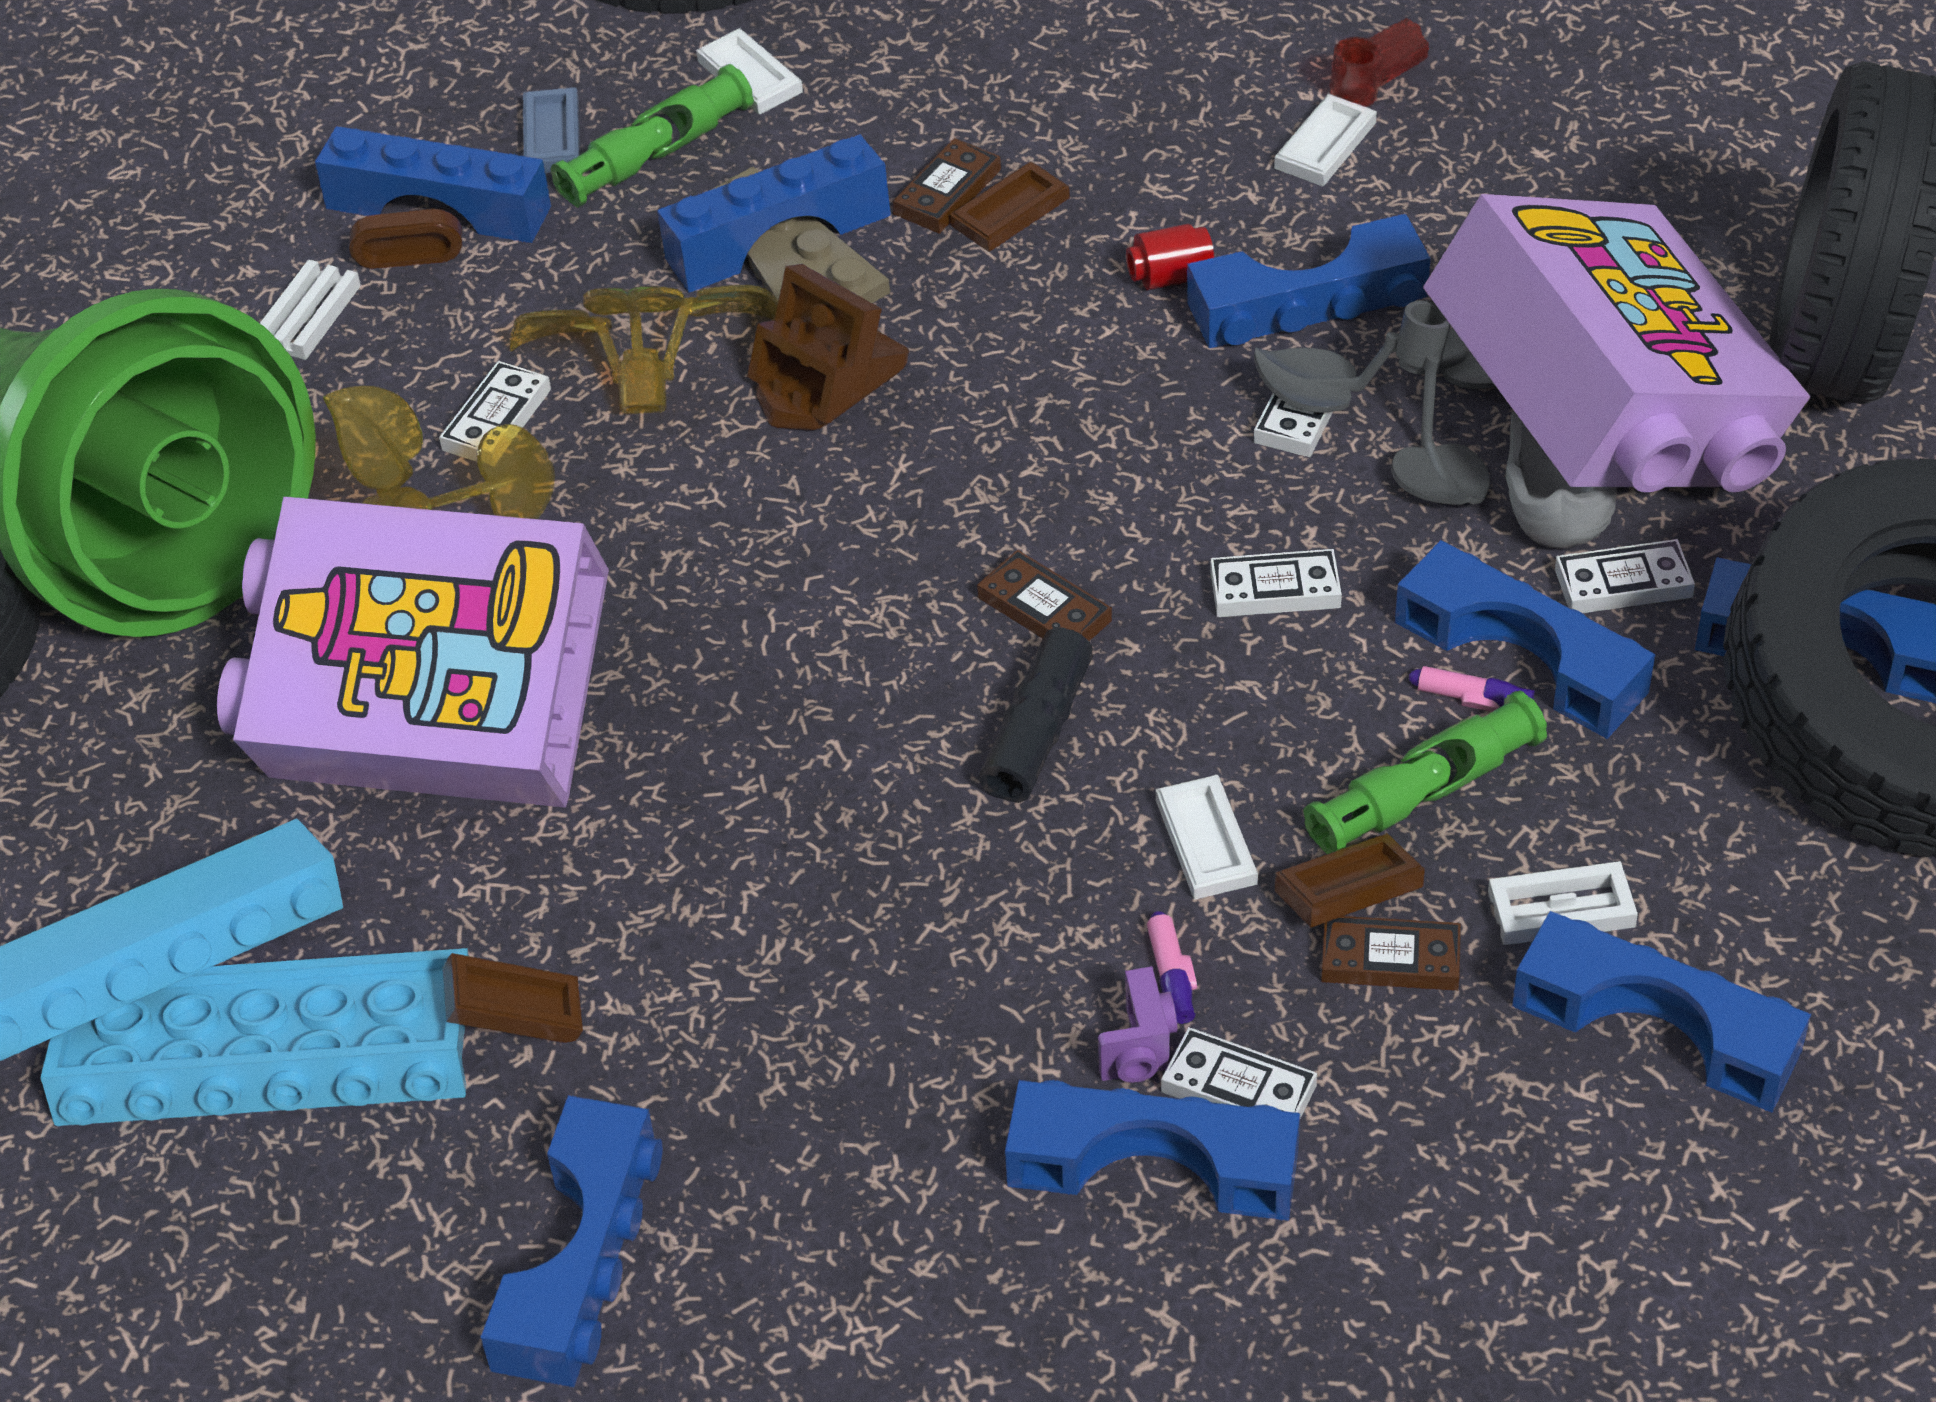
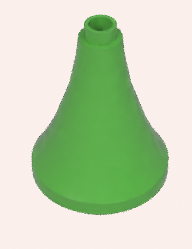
(147, 457)

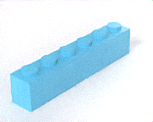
(162, 933)

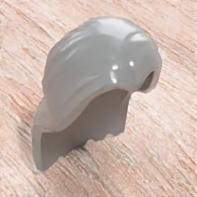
(1545, 502)

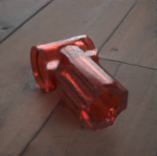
(1367, 64)

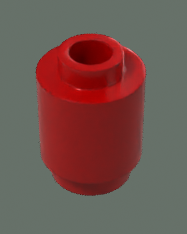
(1163, 254)

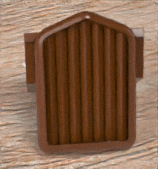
(819, 352)

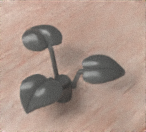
(1425, 345)

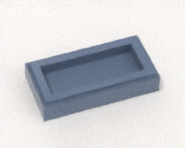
(551, 125)

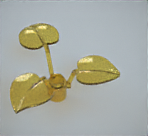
(641, 372)
(382, 433)

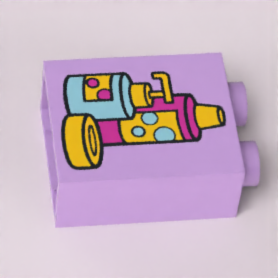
(1615, 345)
(417, 651)

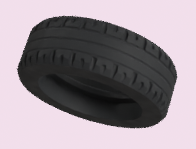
(1861, 236)

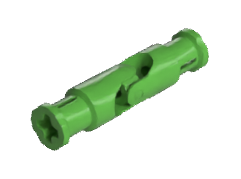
(624, 151)
(1392, 792)

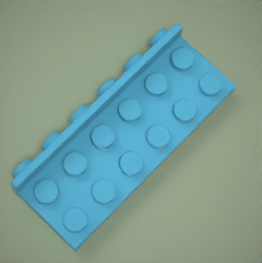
(265, 1042)

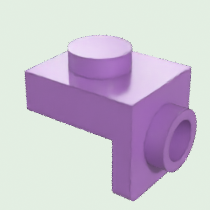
(1144, 1048)

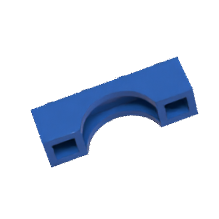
(493, 190)
(713, 231)
(1245, 300)
(1462, 600)
(1884, 628)
(1585, 974)
(1070, 1133)
(548, 1315)

